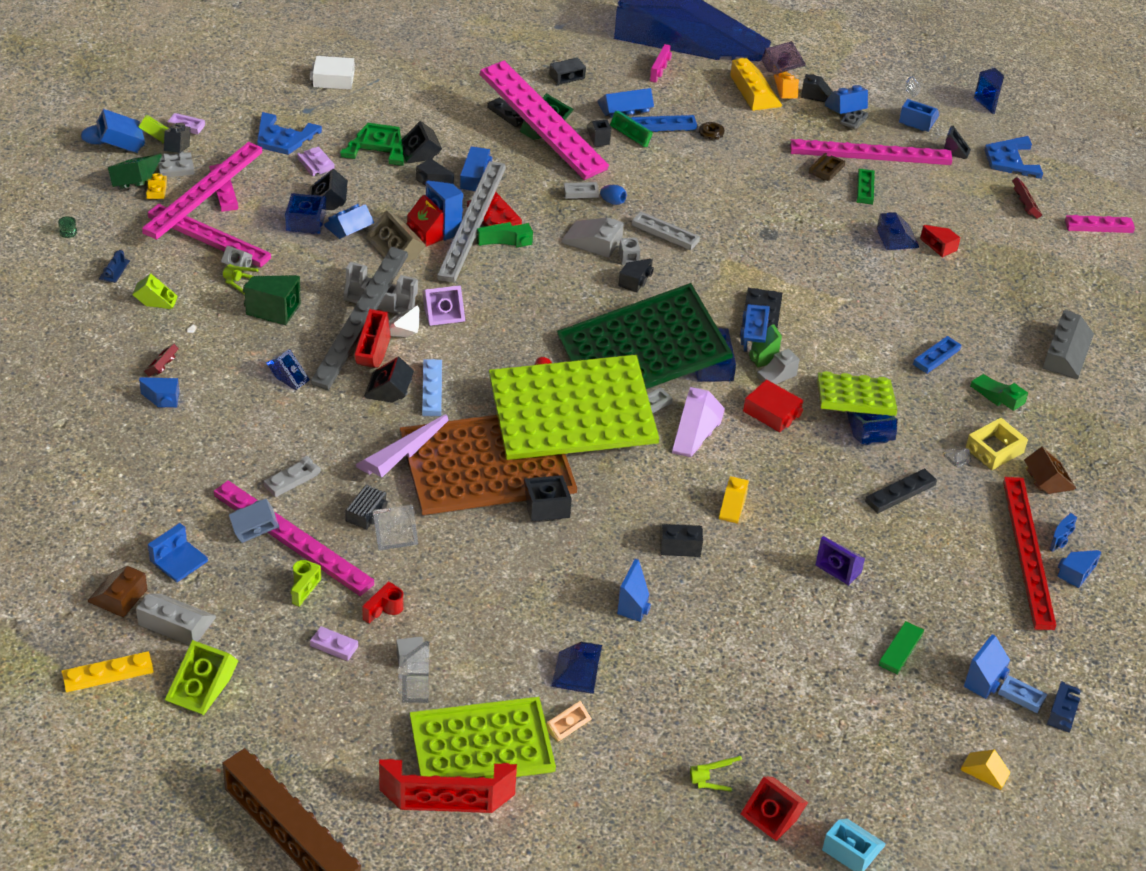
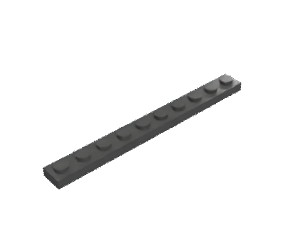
(354, 325)

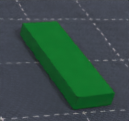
(631, 128)
(865, 186)
(901, 647)

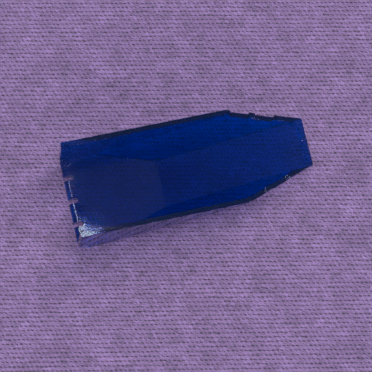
(688, 27)

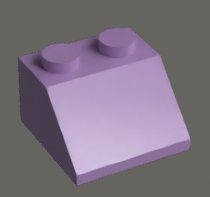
(443, 305)

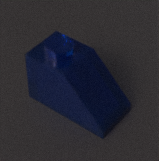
(288, 369)

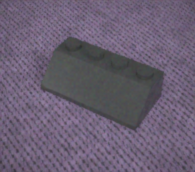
(1069, 346)

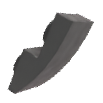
(854, 119)

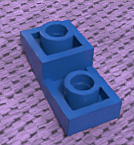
(1062, 531)

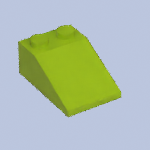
(201, 677)

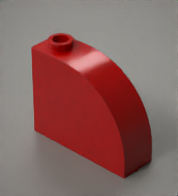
(373, 339)

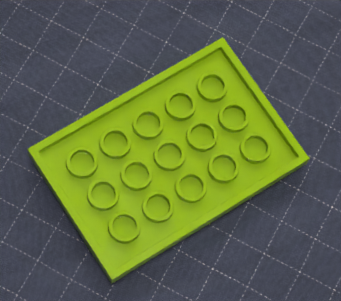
(475, 736)

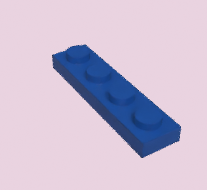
(667, 123)

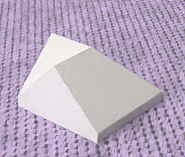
(405, 323)

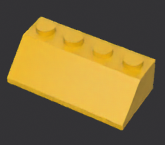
(753, 85)

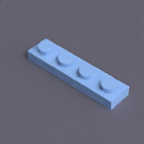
(432, 387)

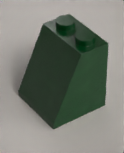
(272, 297)

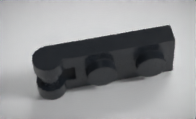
(505, 111)

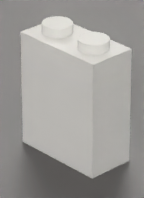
(332, 72)

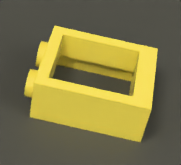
(1005, 433)

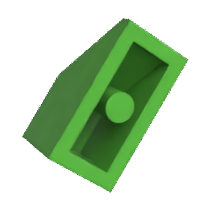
(763, 353)

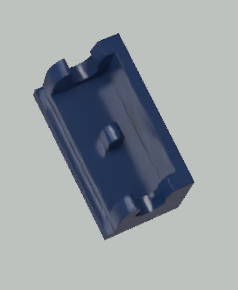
(1064, 707)

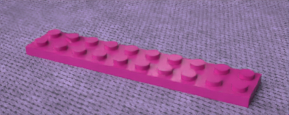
(544, 119)

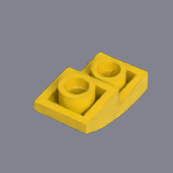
(156, 186)

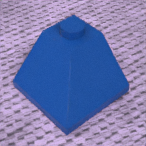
(634, 594)

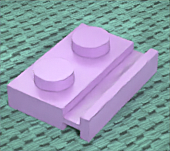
(315, 161)

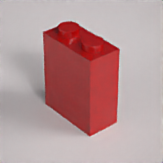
(773, 406)

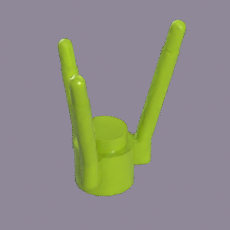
(233, 273)
(701, 773)

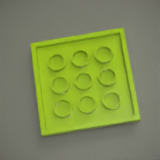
(856, 393)

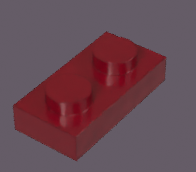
(165, 356)

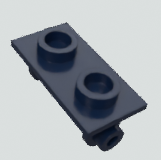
(115, 267)

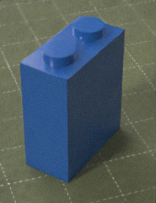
(120, 131)

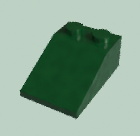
(133, 171)

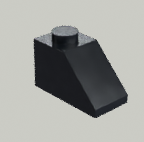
(815, 88)
(433, 171)

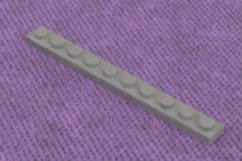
(472, 220)

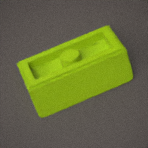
(153, 128)

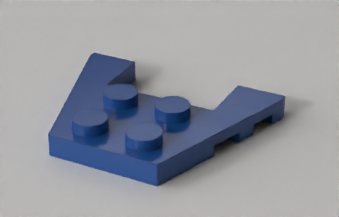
(282, 139)
(1006, 158)

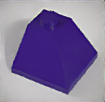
(839, 561)

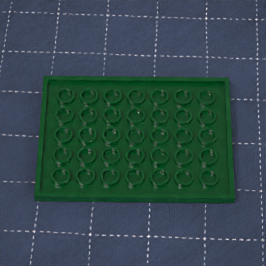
(666, 332)

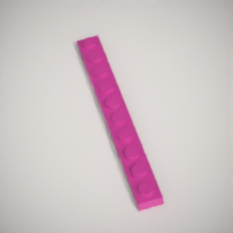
(872, 152)
(201, 190)
(302, 543)

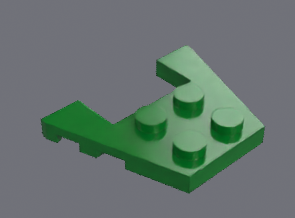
(379, 138)

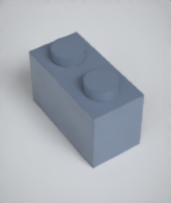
(253, 520)

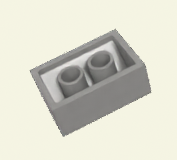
(173, 618)

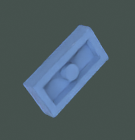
(1022, 694)

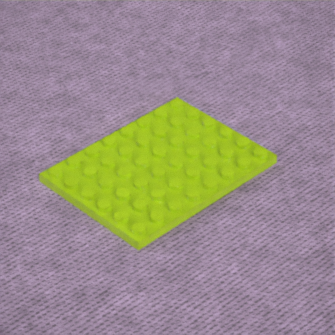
(572, 407)

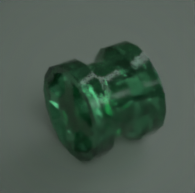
(67, 226)

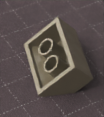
(393, 232)

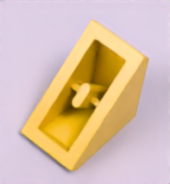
(986, 767)

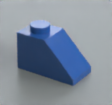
(160, 391)
(1078, 566)

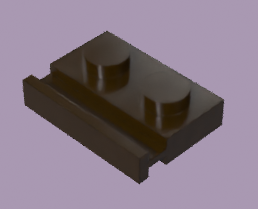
(827, 167)

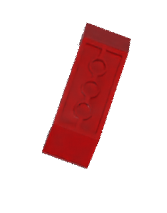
(447, 793)

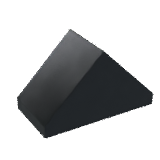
(956, 144)

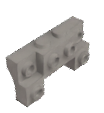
(396, 300)

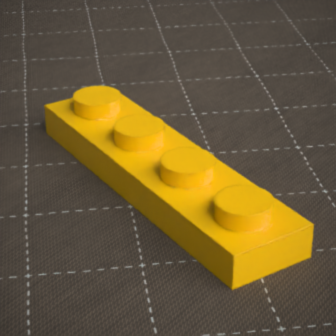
(107, 671)

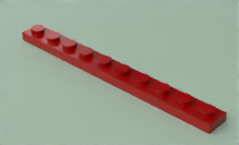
(1029, 554)

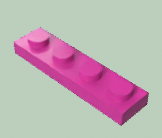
(225, 194)
(1099, 224)

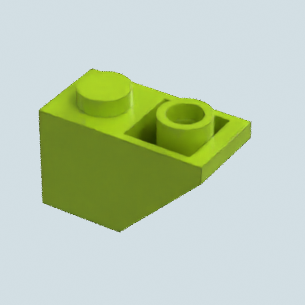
(154, 293)

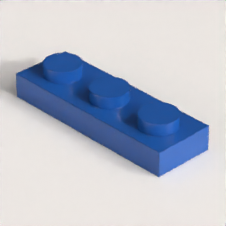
(937, 354)

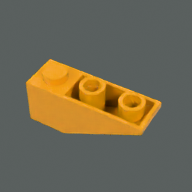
(786, 85)

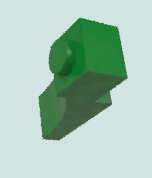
(505, 233)
(998, 393)

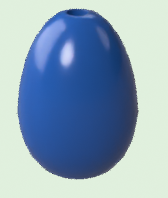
(91, 135)
(613, 194)

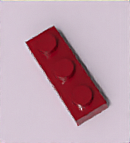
(1026, 198)

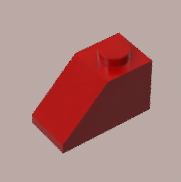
(940, 239)

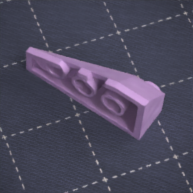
(698, 420)

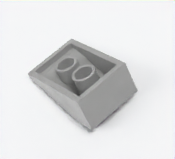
(595, 235)

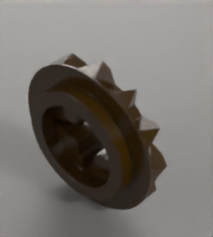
(711, 130)

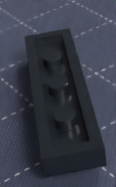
(901, 491)

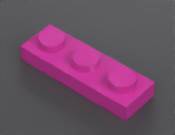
(660, 63)

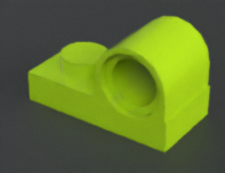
(306, 578)

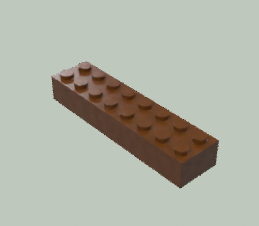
(283, 816)

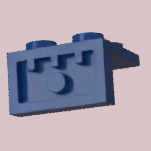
(754, 325)
(175, 554)

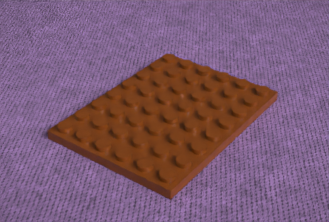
(469, 468)

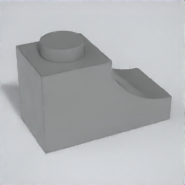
(782, 367)

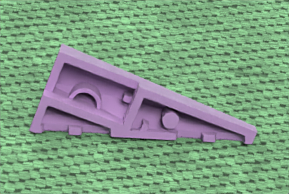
(388, 457)

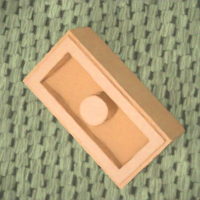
(567, 721)

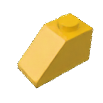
(734, 499)

